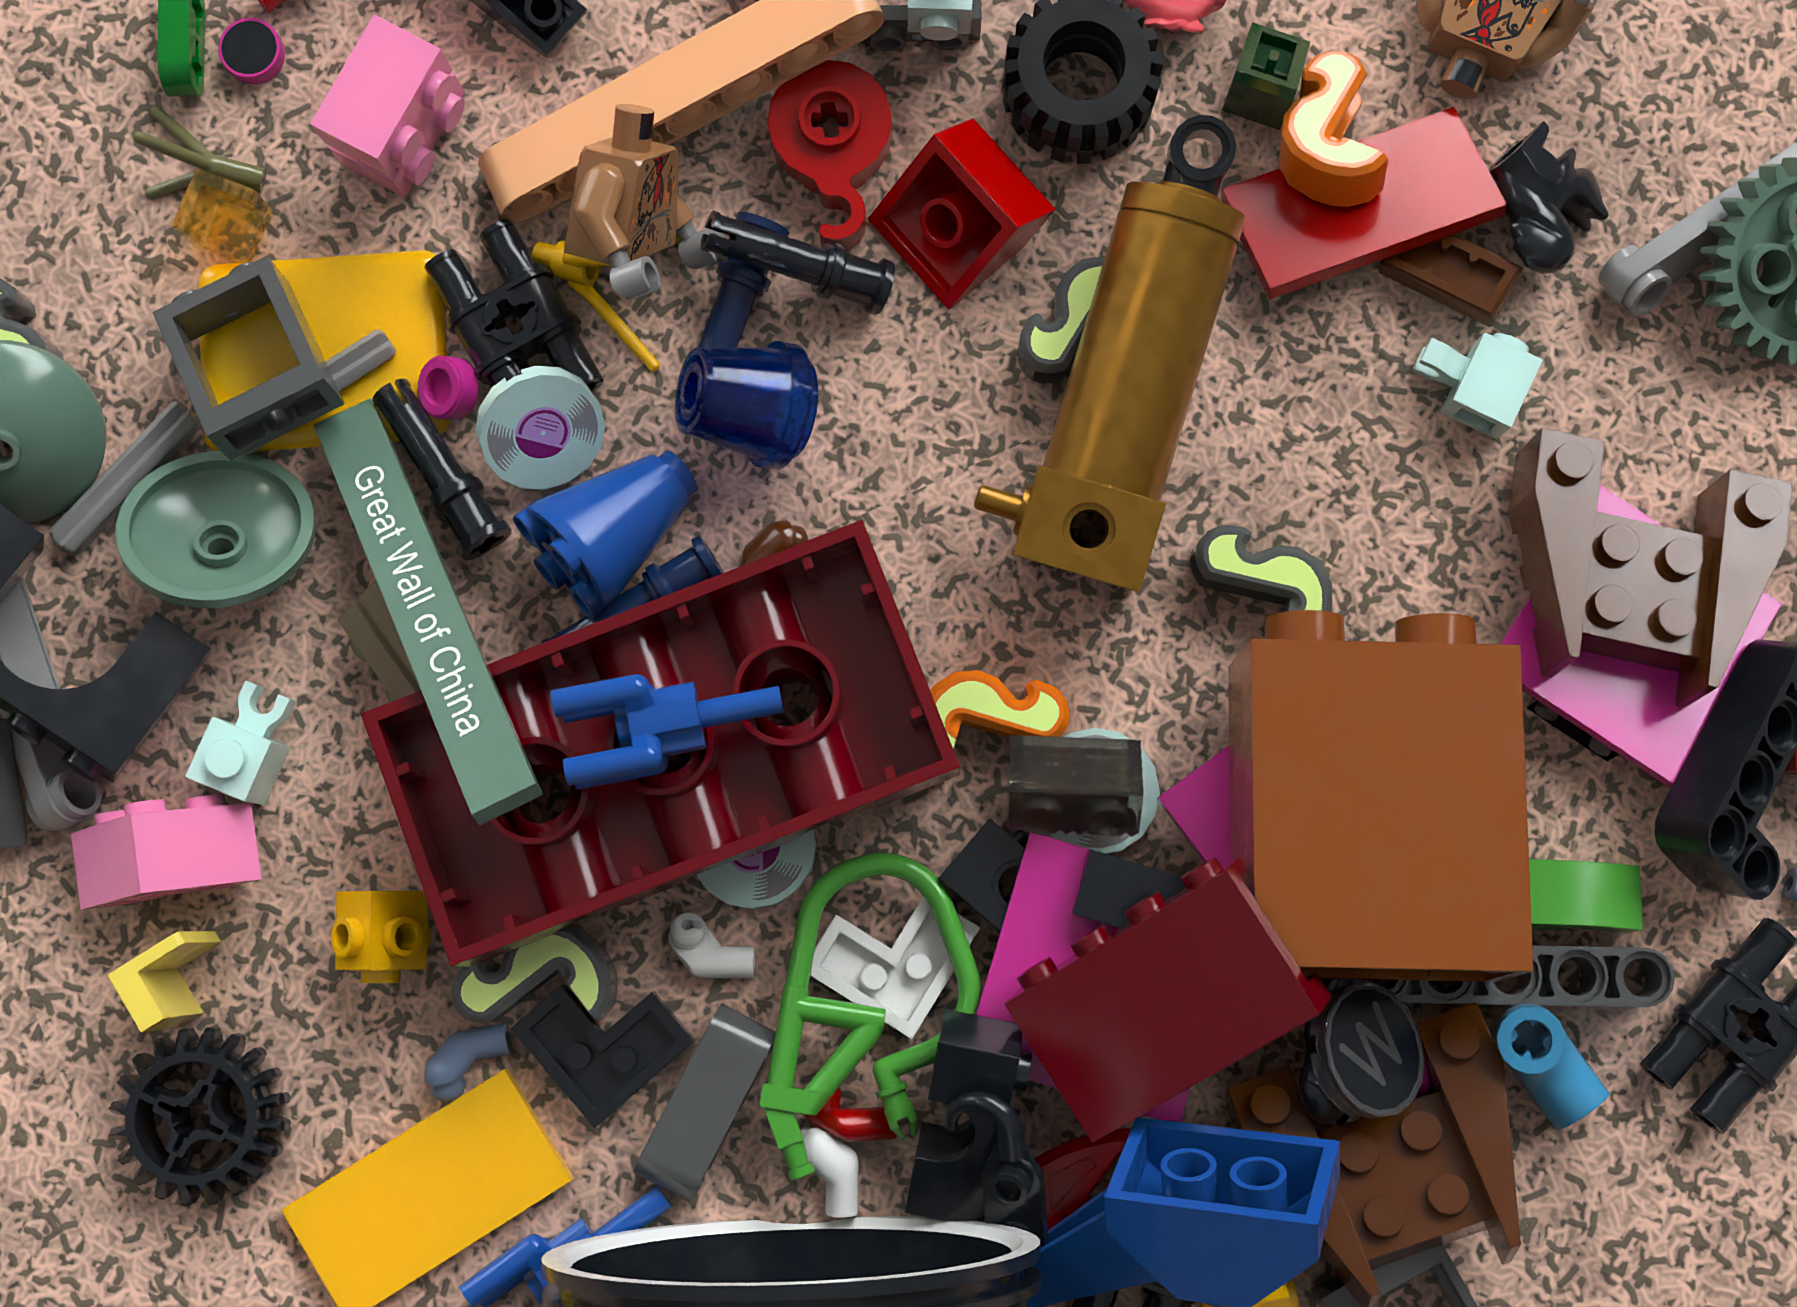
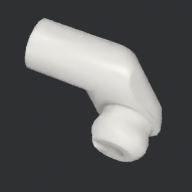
(704, 954)
(838, 1167)

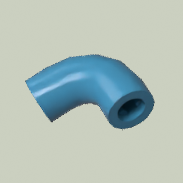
(1548, 1064)

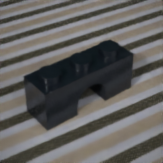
(948, 1165)

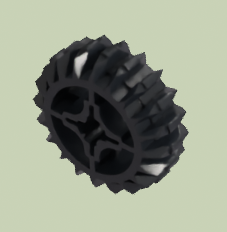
(185, 1140)

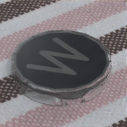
(1367, 1051)

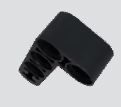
(1731, 775)

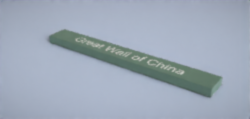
(428, 615)

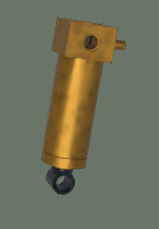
(1133, 370)

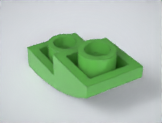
(1585, 896)

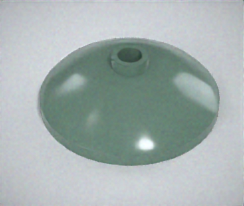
(53, 431)
(208, 507)

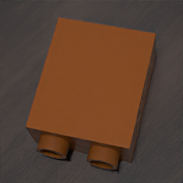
(1383, 797)

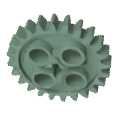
(1757, 228)

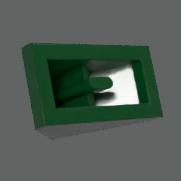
(1266, 76)

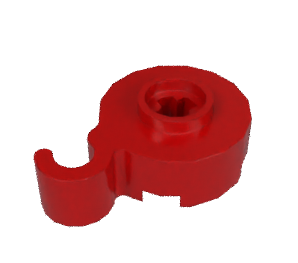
(835, 164)

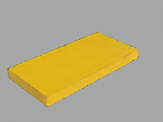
(427, 1193)

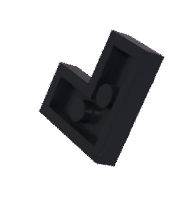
(598, 1066)

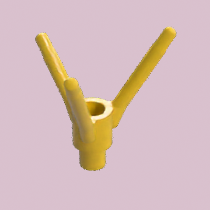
(581, 277)

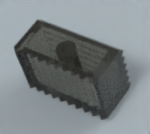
(1074, 785)

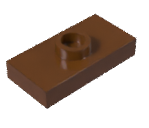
(1457, 276)

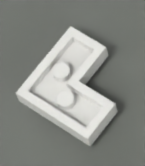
(895, 978)

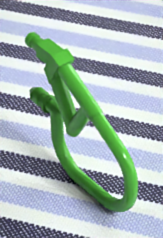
(864, 1021)

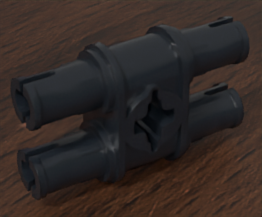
(528, 294)
(1710, 1023)

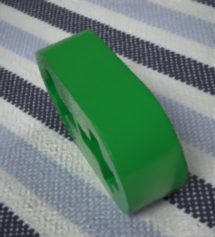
(181, 46)

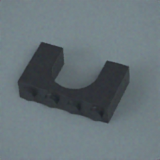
(113, 715)

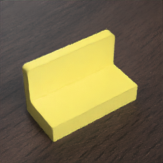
(155, 988)

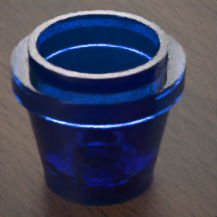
(749, 400)

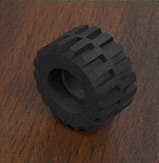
(1074, 124)

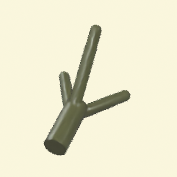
(195, 155)

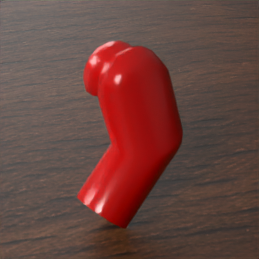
(852, 1124)

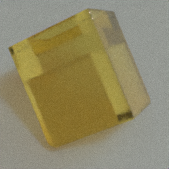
(222, 217)

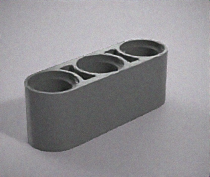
(705, 1103)

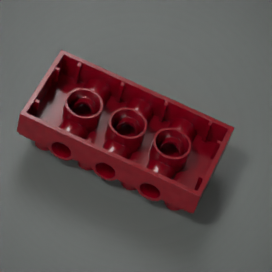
(791, 617)

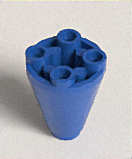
(606, 527)

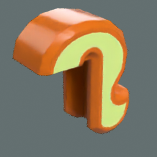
(1312, 141)
(987, 705)

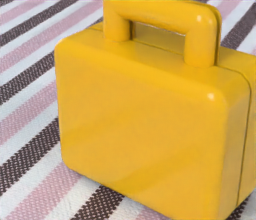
(342, 304)

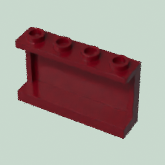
(1163, 999)

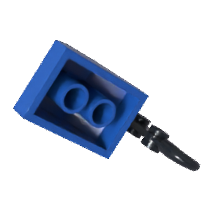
(1188, 1206)

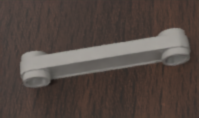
(1643, 276)
(56, 793)

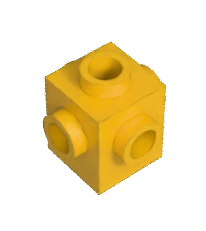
(381, 933)

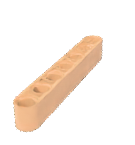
(683, 87)

